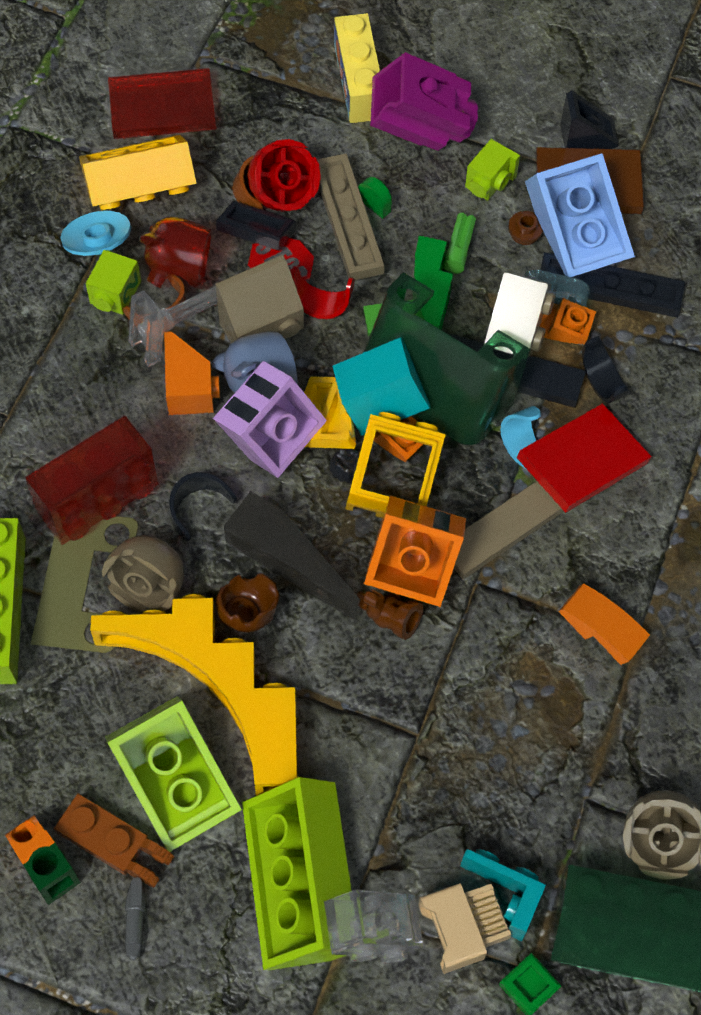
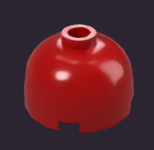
(284, 175)

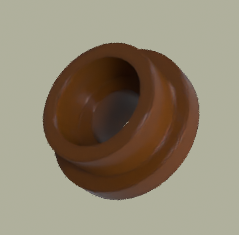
(522, 234)

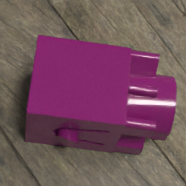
(422, 103)

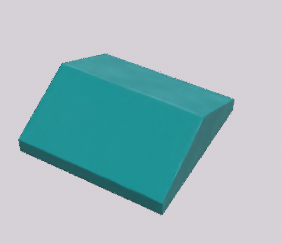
(380, 382)

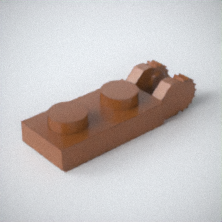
(110, 839)

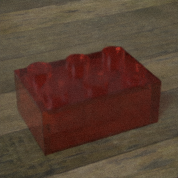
(93, 480)

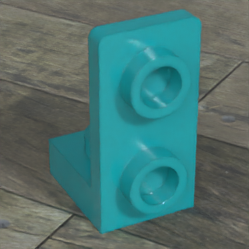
(519, 880)

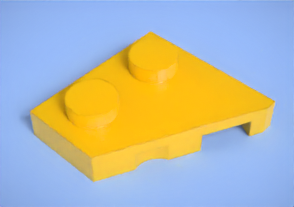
(339, 427)

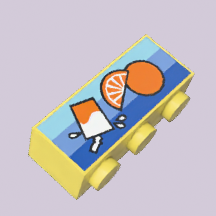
(356, 63)

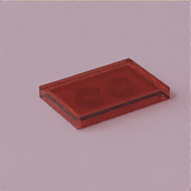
(161, 103)

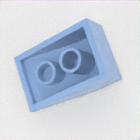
(580, 215)

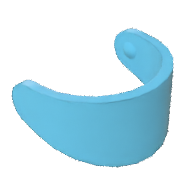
(518, 431)

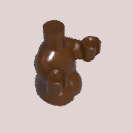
(391, 612)

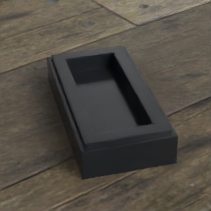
(256, 225)

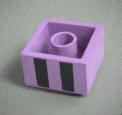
(270, 419)

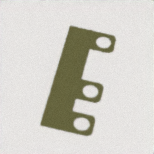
(60, 612)

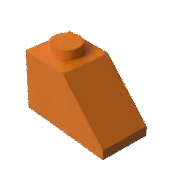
(188, 378)

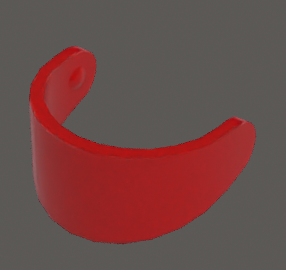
(321, 303)

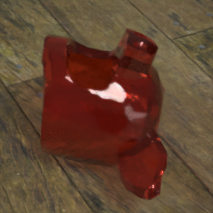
(177, 248)

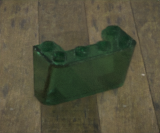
(463, 386)

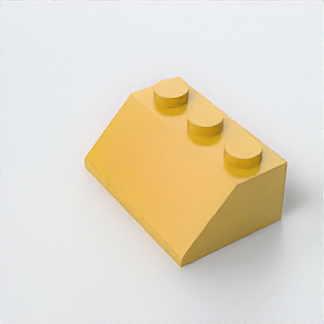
(138, 171)

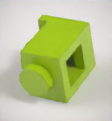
(491, 170)

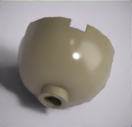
(144, 573)
(663, 834)

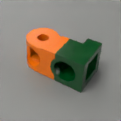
(42, 860)

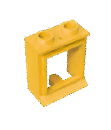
(391, 425)

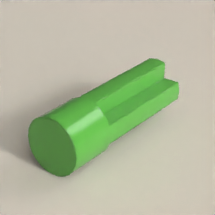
(459, 244)

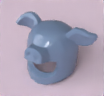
(248, 353)

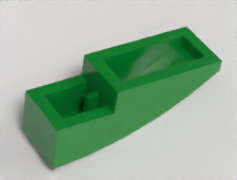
(428, 270)

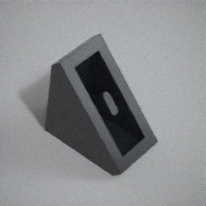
(586, 125)

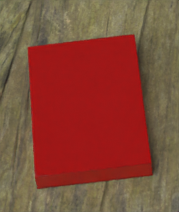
(583, 457)

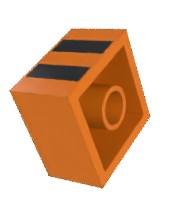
(415, 551)

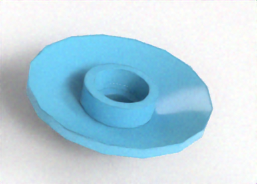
(95, 233)

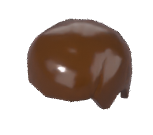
(248, 603)

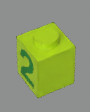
(113, 282)

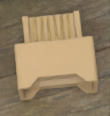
(465, 923)

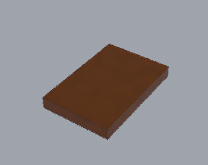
(622, 165)

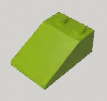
(173, 773)

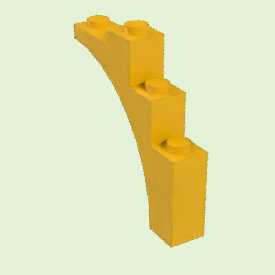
(227, 668)

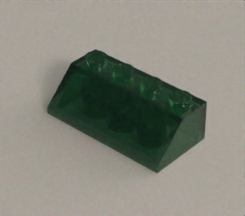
(629, 927)

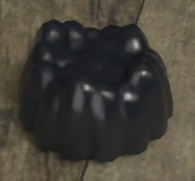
(344, 464)

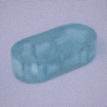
(564, 286)

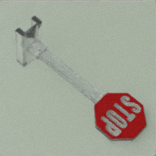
(150, 323)

